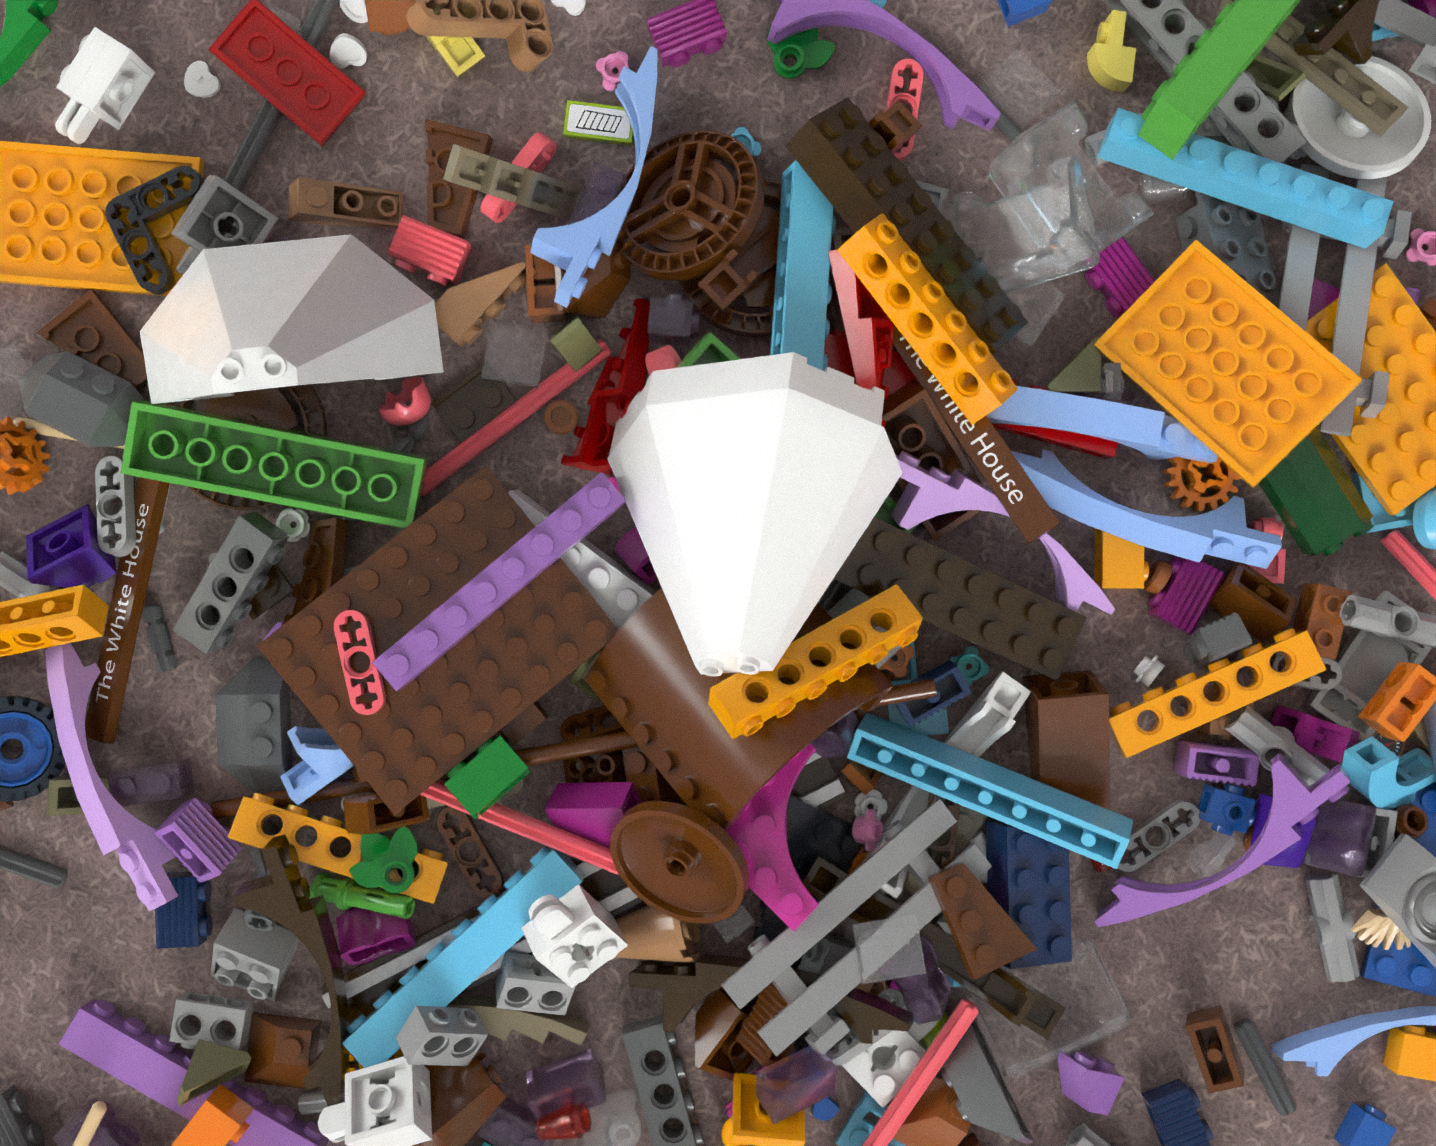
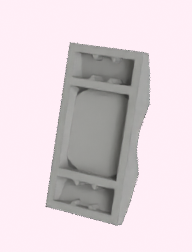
(1365, 665)
(1406, 891)

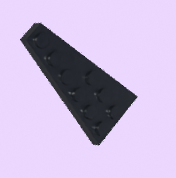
(809, 834)

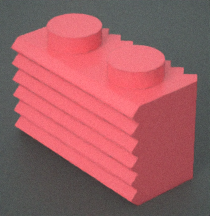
(429, 251)

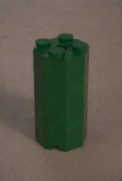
(1316, 497)

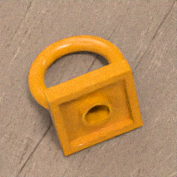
(752, 1124)

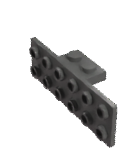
(1232, 236)

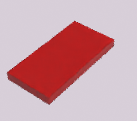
(287, 71)

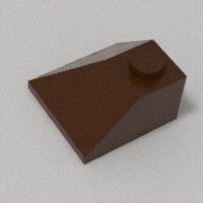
(603, 285)
(716, 1033)
(281, 1049)

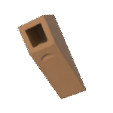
(343, 204)
(469, 304)

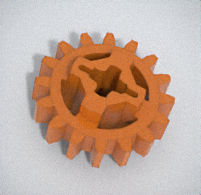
(20, 457)
(1195, 487)

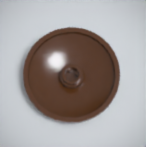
(679, 862)

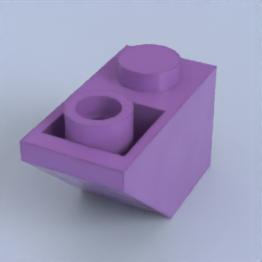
(1089, 1081)

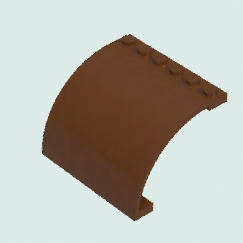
(664, 707)

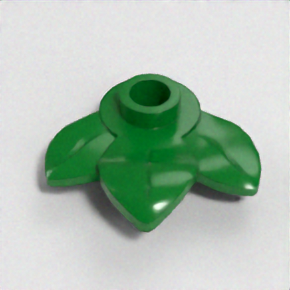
(805, 49)
(382, 856)

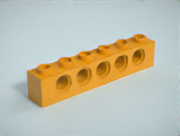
(927, 318)
(888, 610)
(51, 619)
(1300, 663)
(249, 830)

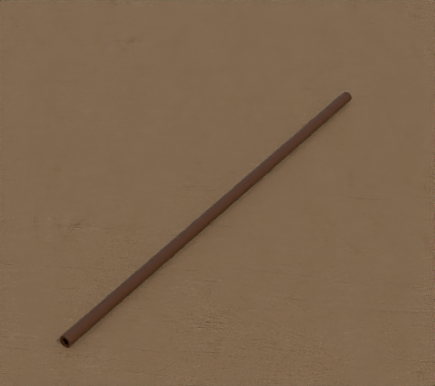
(538, 755)

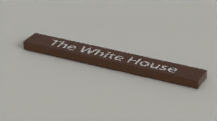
(986, 452)
(125, 613)

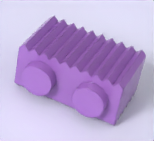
(1216, 763)
(198, 839)

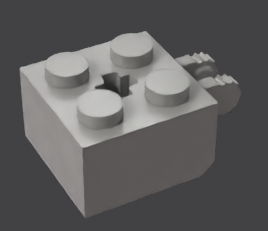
(218, 201)

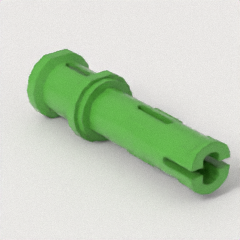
(349, 894)

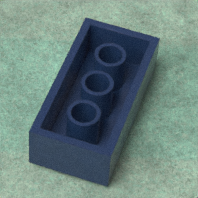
(1033, 888)

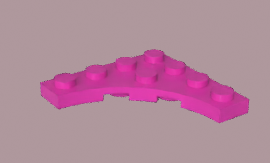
(763, 841)

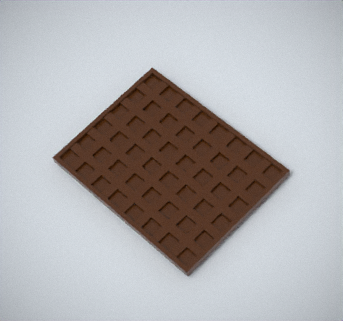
(471, 687)

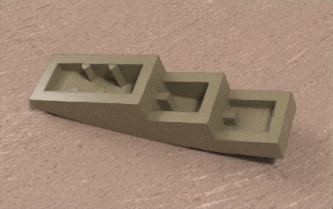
(511, 182)
(532, 1024)

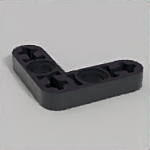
(141, 215)

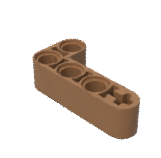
(518, 21)

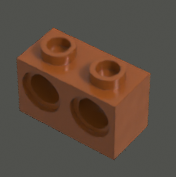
(541, 290)
(1319, 615)

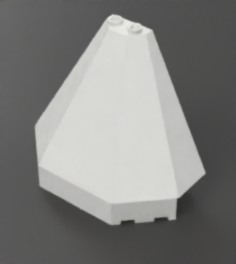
(287, 320)
(750, 495)

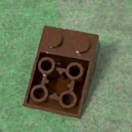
(622, 766)

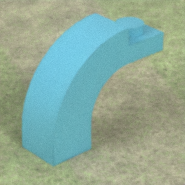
(1385, 777)

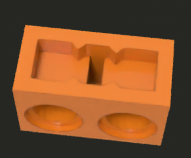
(1400, 701)

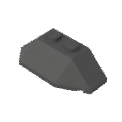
(78, 399)
(254, 725)
(981, 1088)

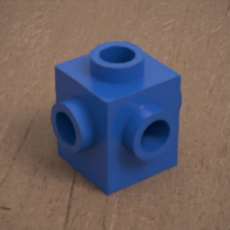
(1227, 808)

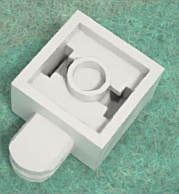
(101, 84)
(566, 928)
(901, 1053)
(373, 1095)

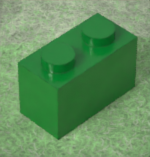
(486, 776)

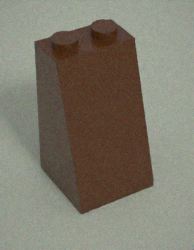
(1069, 734)
(462, 1100)

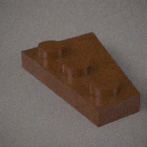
(449, 203)
(98, 336)

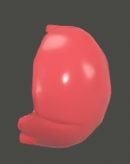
(397, 412)

